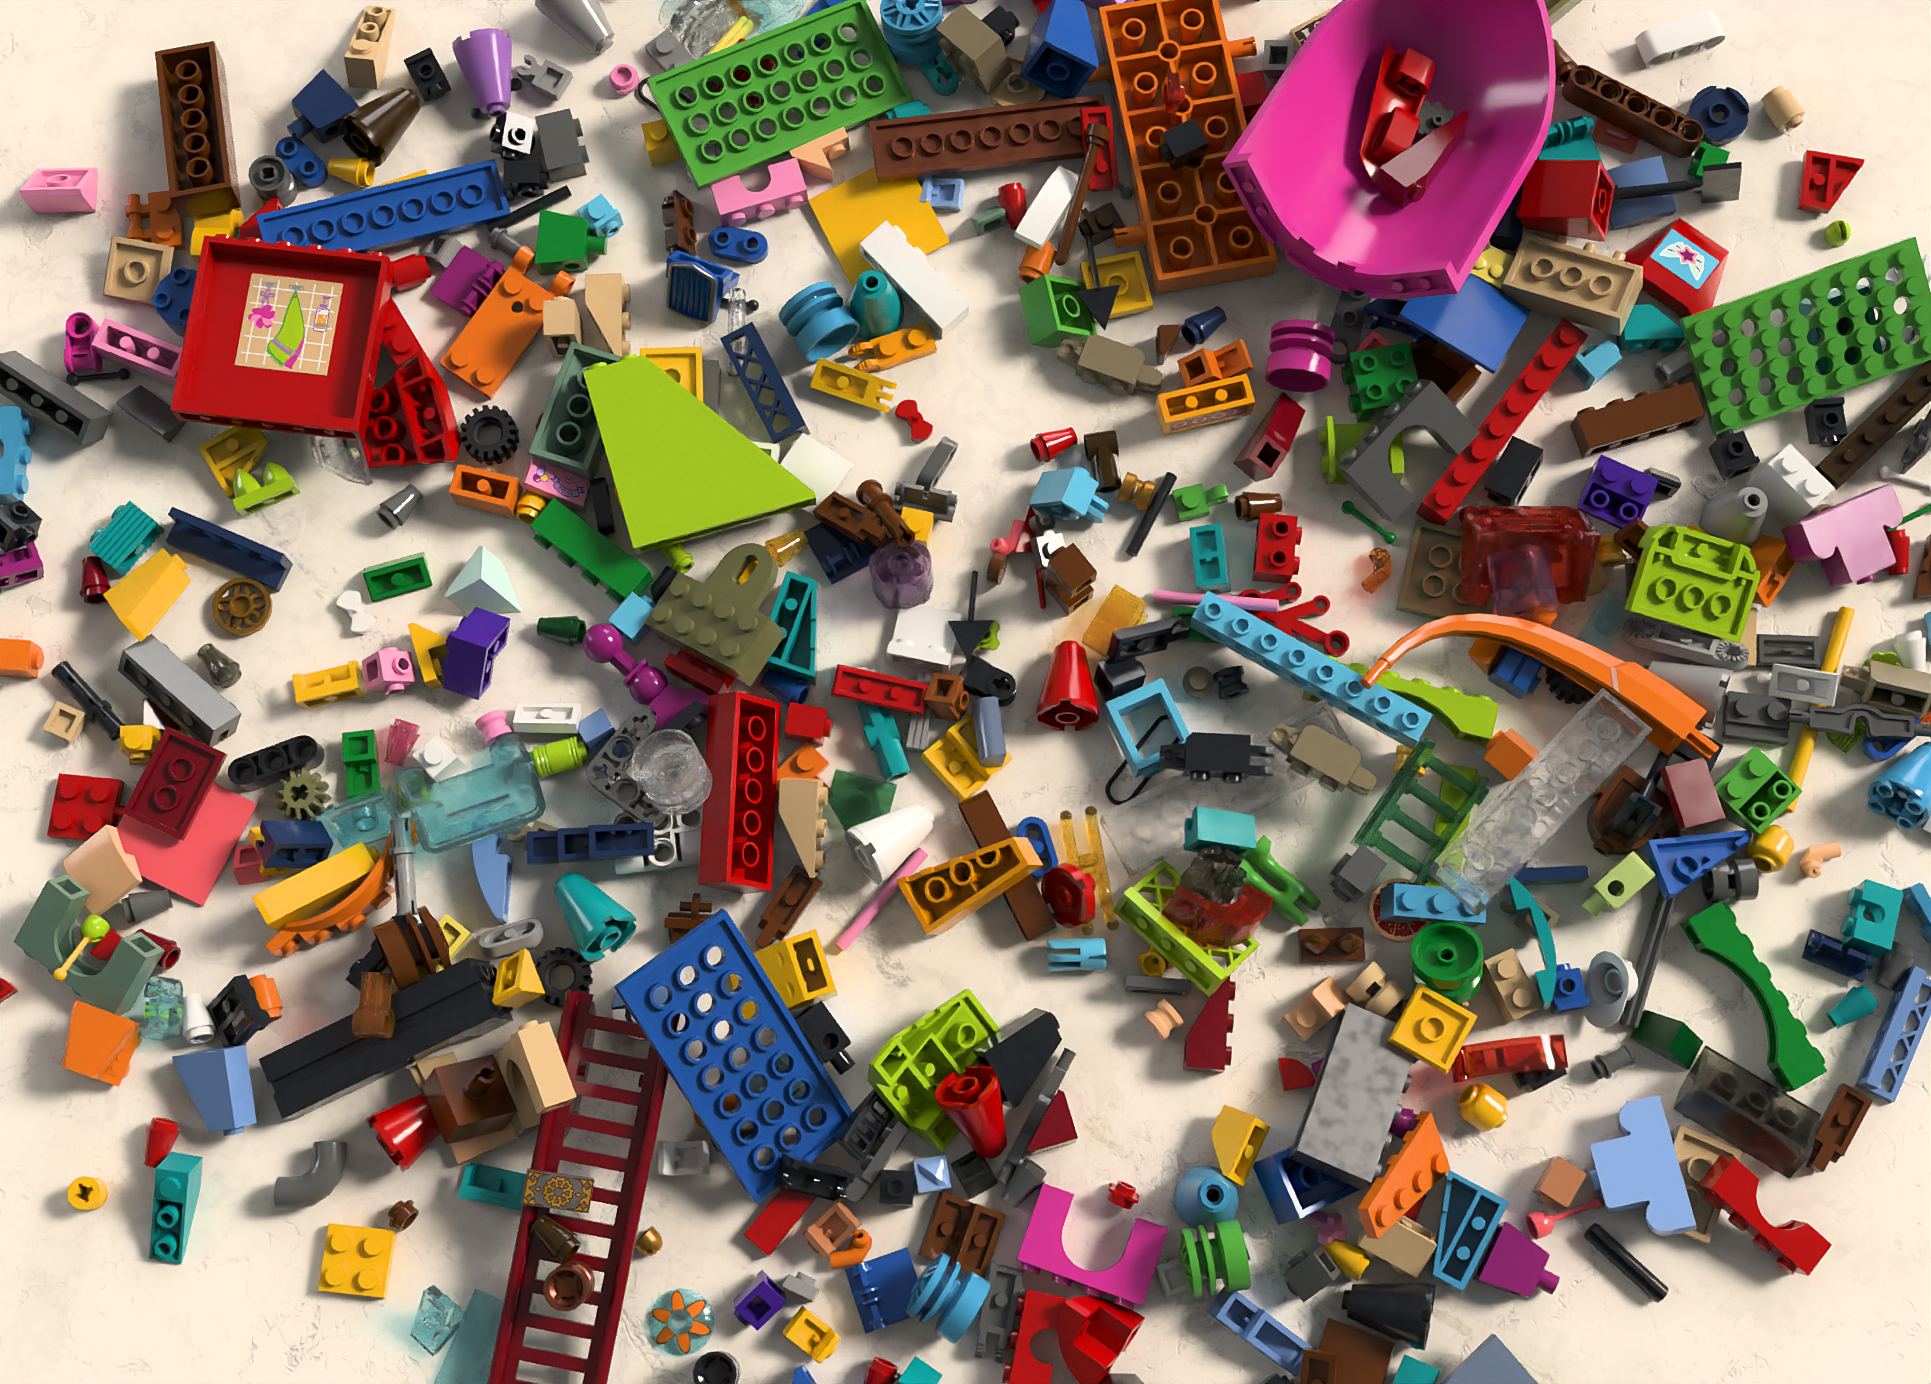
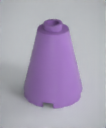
(487, 68)

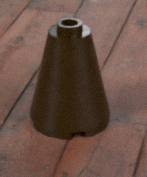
(379, 124)

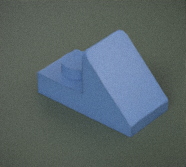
(597, 731)

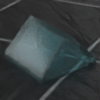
(363, 816)

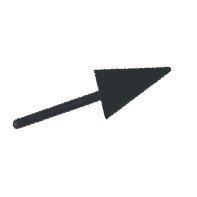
(1099, 299)
(970, 632)

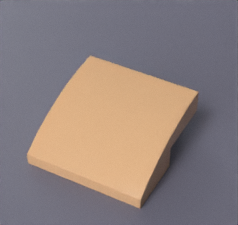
(103, 870)

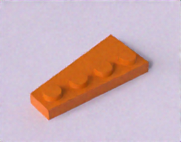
(1406, 1179)

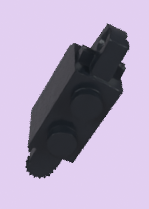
(1216, 756)

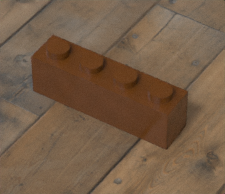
(1636, 419)

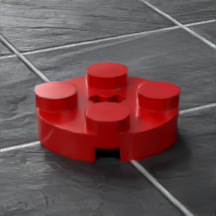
(1069, 895)

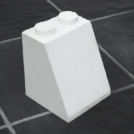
(1791, 486)

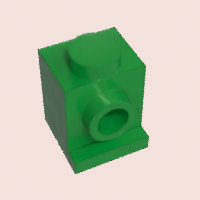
(1706, 155)

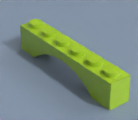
(1463, 715)

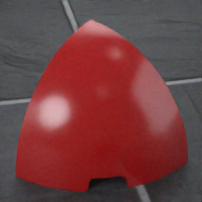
(1094, 1335)

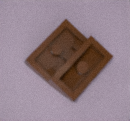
(963, 1232)
(1362, 1355)

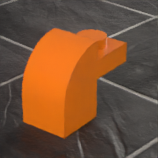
(1211, 366)

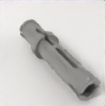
(403, 865)

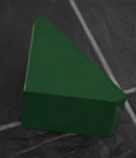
(1667, 1038)

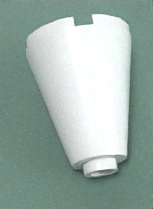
(888, 840)

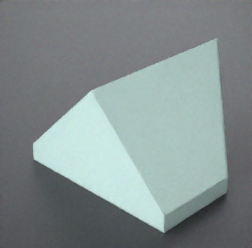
(483, 585)

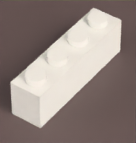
(915, 279)

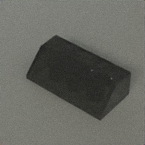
(1748, 1112)

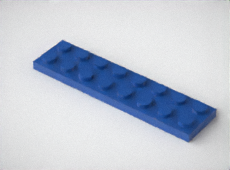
(394, 211)

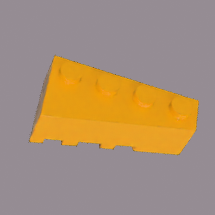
(964, 884)

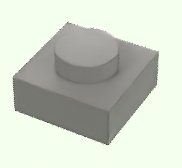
(802, 1285)

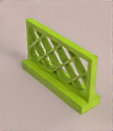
(1172, 939)

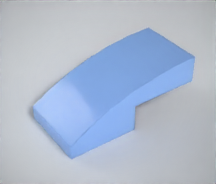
(942, 192)

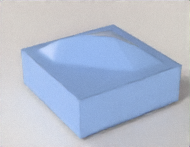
(932, 1174)

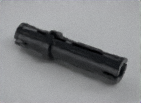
(66, 676)

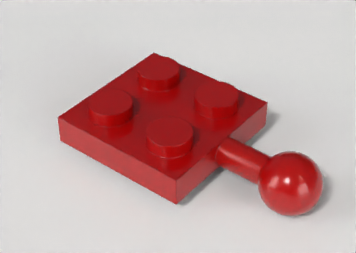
(84, 806)

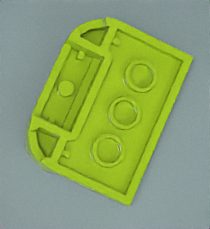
(1694, 581)

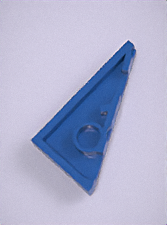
(1687, 858)

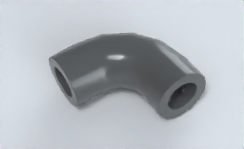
(317, 1182)

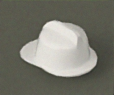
(1608, 988)

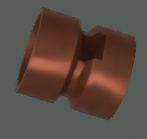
(569, 1285)

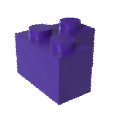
(473, 652)

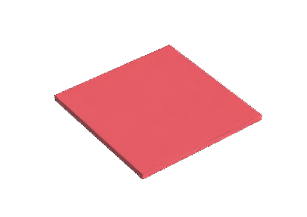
(197, 862)

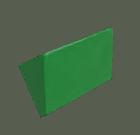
(397, 576)

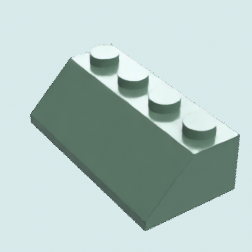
(569, 429)

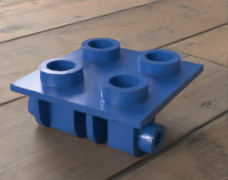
(883, 1289)

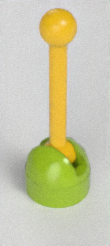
(92, 931)

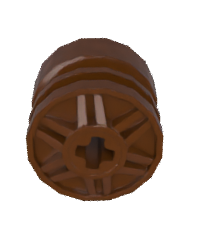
(412, 947)

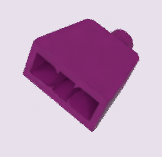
(1515, 1264)

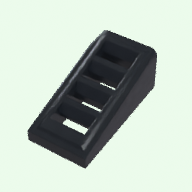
(844, 1134)

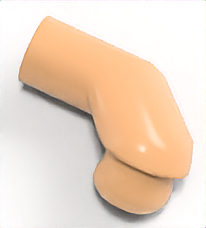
(1815, 855)

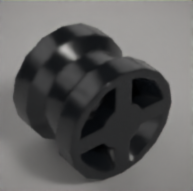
(1231, 682)

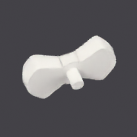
(361, 621)

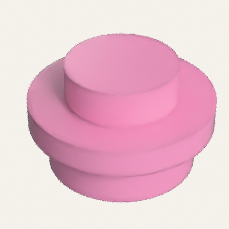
(623, 79)

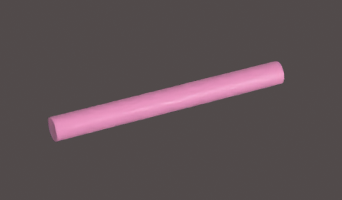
(1244, 603)
(880, 900)

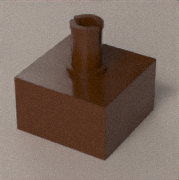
(469, 1099)

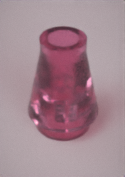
(401, 741)

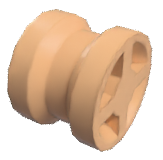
(1163, 1019)

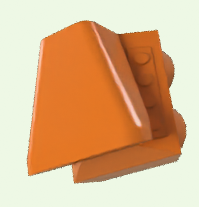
(99, 1043)

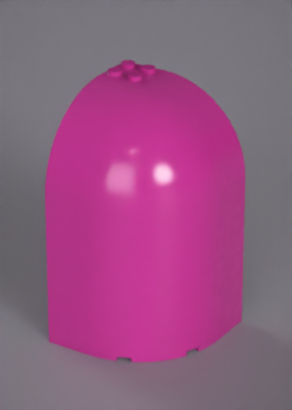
(1301, 149)

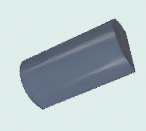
(988, 731)

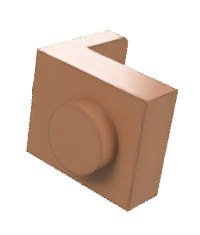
(831, 1229)

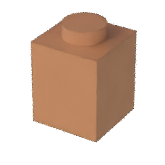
(1558, 1184)

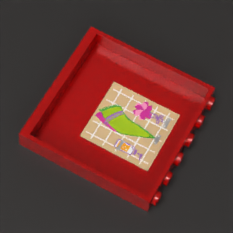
(283, 337)

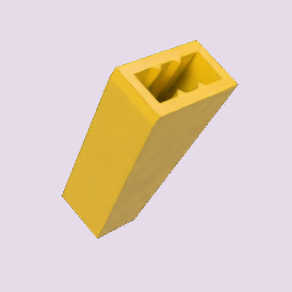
(316, 887)

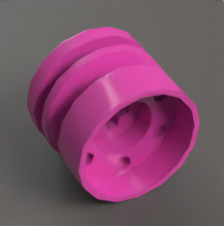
(1300, 355)

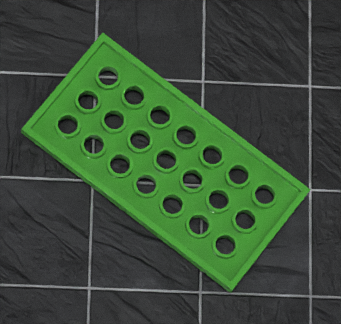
(774, 46)
(1786, 297)

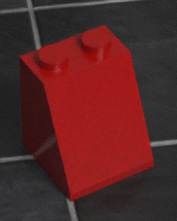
(1567, 198)

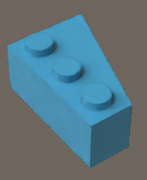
(1464, 1230)

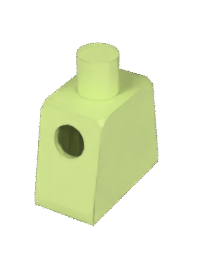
(1627, 875)

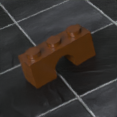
(1070, 578)

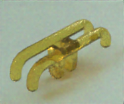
(1090, 863)

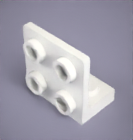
(923, 639)

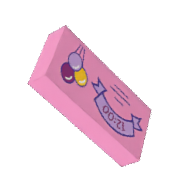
(556, 483)

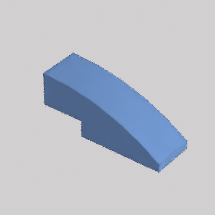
(493, 874)
(1259, 1330)

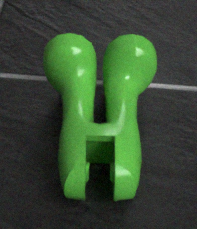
(1291, 886)

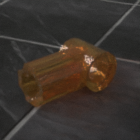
(374, 1014)

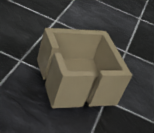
(973, 49)

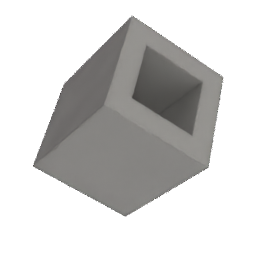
(1278, 56)

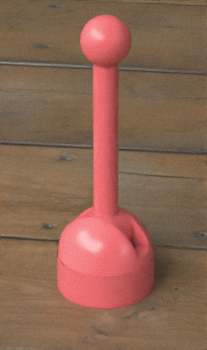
(1542, 1224)

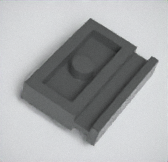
(1756, 718)

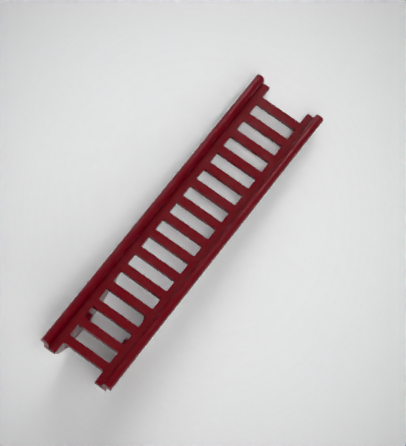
(576, 1046)

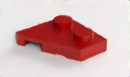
(1825, 179)

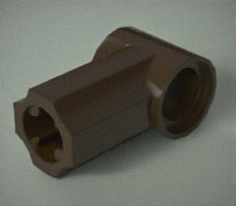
(1102, 452)

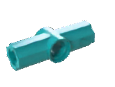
(884, 741)

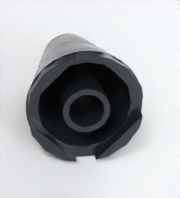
(1393, 1309)

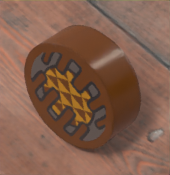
(997, 568)

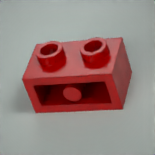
(1275, 548)

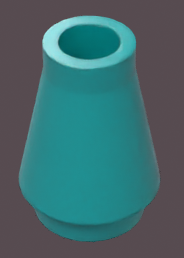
(1853, 1006)

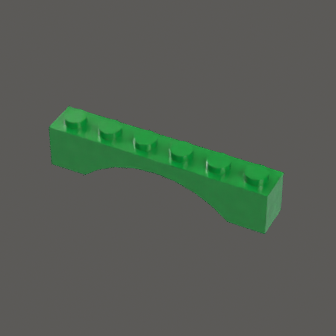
(1789, 1051)

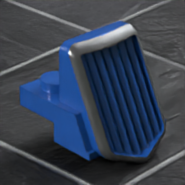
(697, 286)

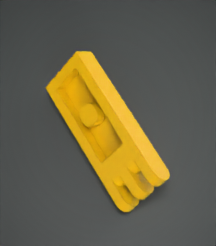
(852, 384)

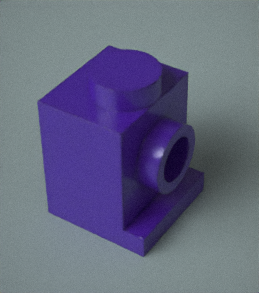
(759, 1313)

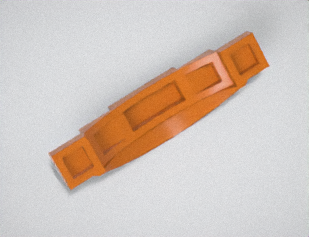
(348, 914)

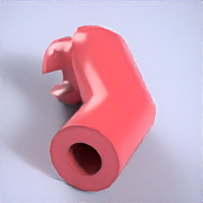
(1008, 544)

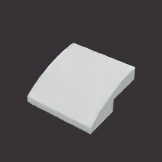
(817, 468)

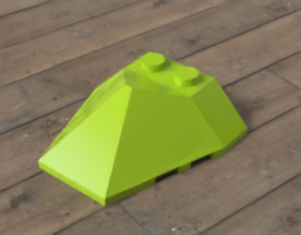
(922, 1056)

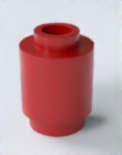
(410, 272)

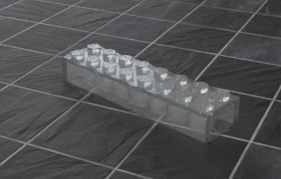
(1539, 802)
(1154, 821)

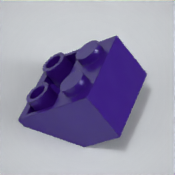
(1616, 492)

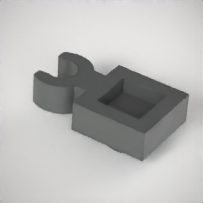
(1045, 541)

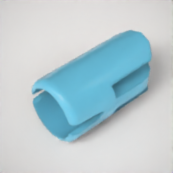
(1076, 954)

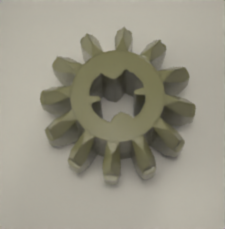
(307, 784)

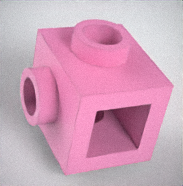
(389, 671)

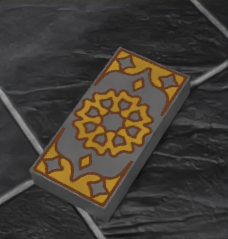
(557, 1191)

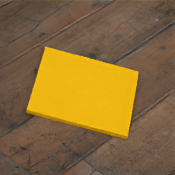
(862, 204)

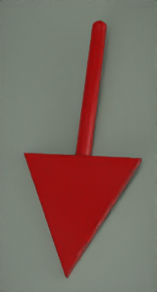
(1024, 545)

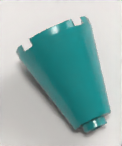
(875, 305)
(593, 916)

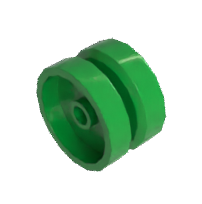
(1448, 960)

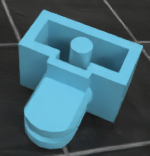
(1069, 495)

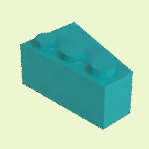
(797, 617)

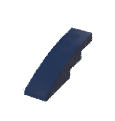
(590, 843)

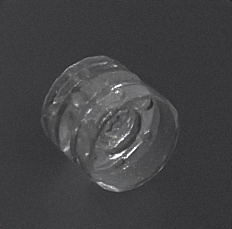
(697, 22)
(672, 772)

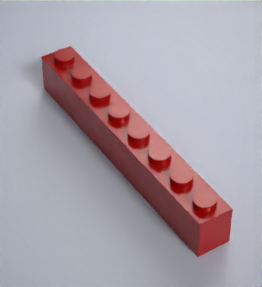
(1502, 423)

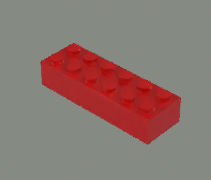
(742, 801)

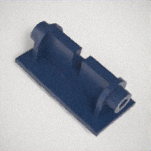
(1832, 955)

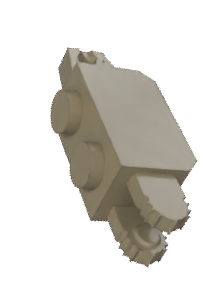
(1110, 364)
(1890, 688)
(1324, 758)

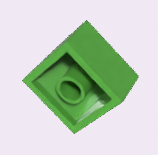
(1055, 311)

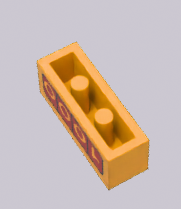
(1204, 404)

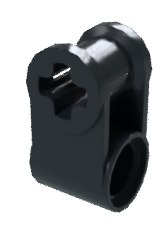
(983, 678)

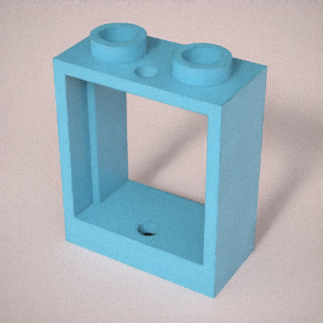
(1135, 700)

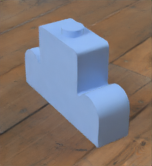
(1643, 1169)

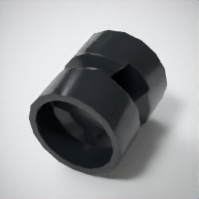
(717, 1368)

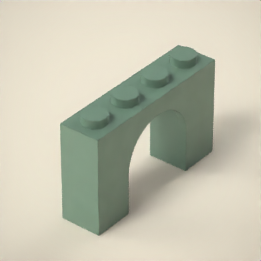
(49, 940)

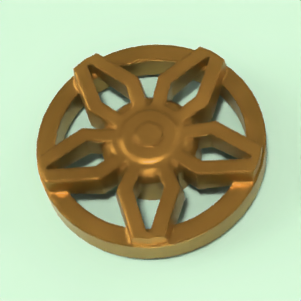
(242, 606)

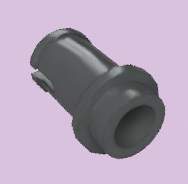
(507, 244)
(1609, 1063)

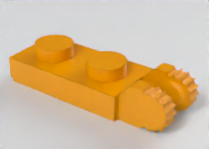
(895, 348)

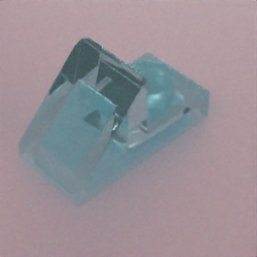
(436, 1320)

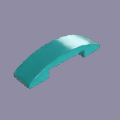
(1524, 905)

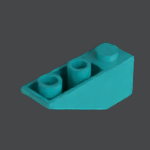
(174, 1205)

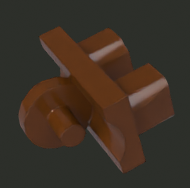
(680, 923)

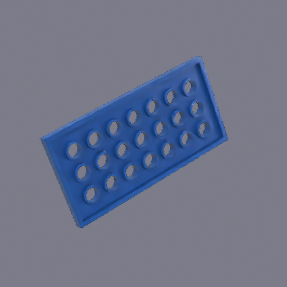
(690, 1073)

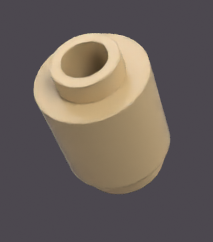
(1783, 109)

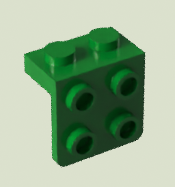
(1377, 378)

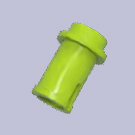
(679, 559)

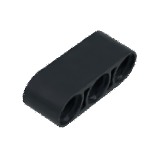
(261, 760)

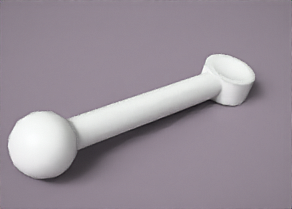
(1886, 472)

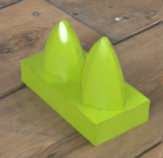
(252, 497)

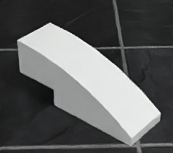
(1048, 208)

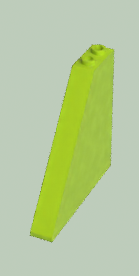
(679, 461)

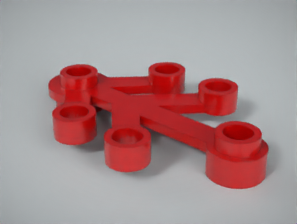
(1288, 620)

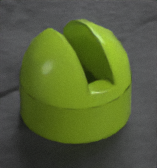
(1833, 233)

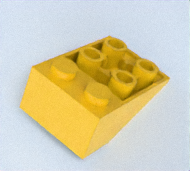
(796, 971)

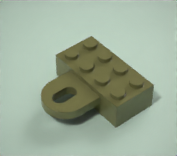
(721, 618)

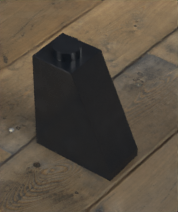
(1020, 1053)

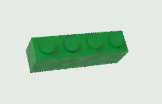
(590, 552)

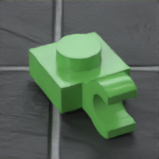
(1193, 501)

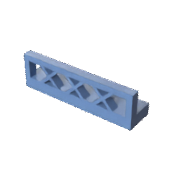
(1891, 1031)

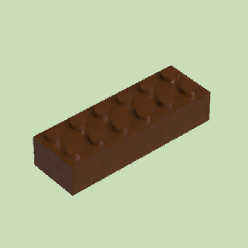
(197, 130)

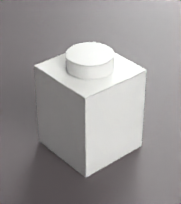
(438, 759)

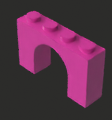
(1125, 1280)

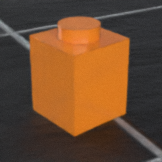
(20, 658)

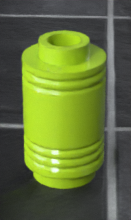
(559, 756)

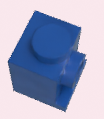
(1568, 1001)

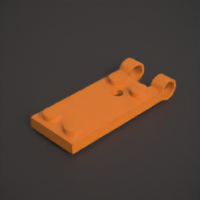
(497, 335)

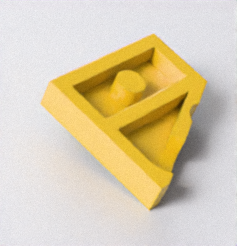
(232, 451)

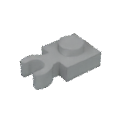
(547, 79)

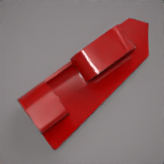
(1394, 107)

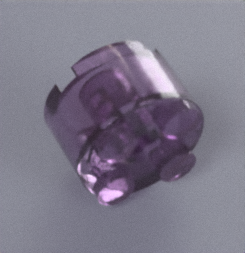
(901, 575)

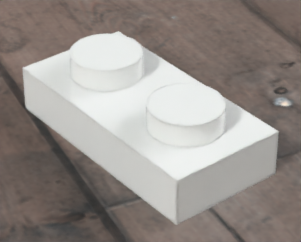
(1803, 684)
(547, 717)

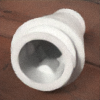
(1911, 650)
(196, 1020)

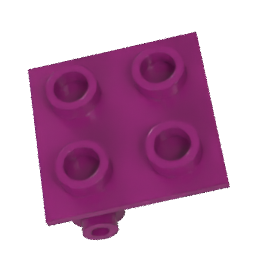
(468, 281)

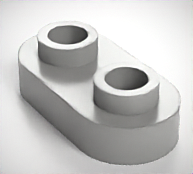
(511, 938)

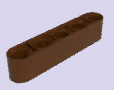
(1632, 111)
(1023, 897)

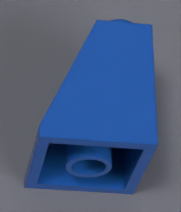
(1061, 50)

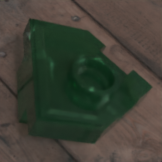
(859, 797)

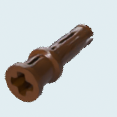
(871, 494)

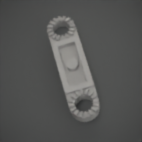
(1685, 644)

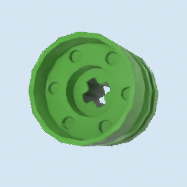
(1215, 1258)

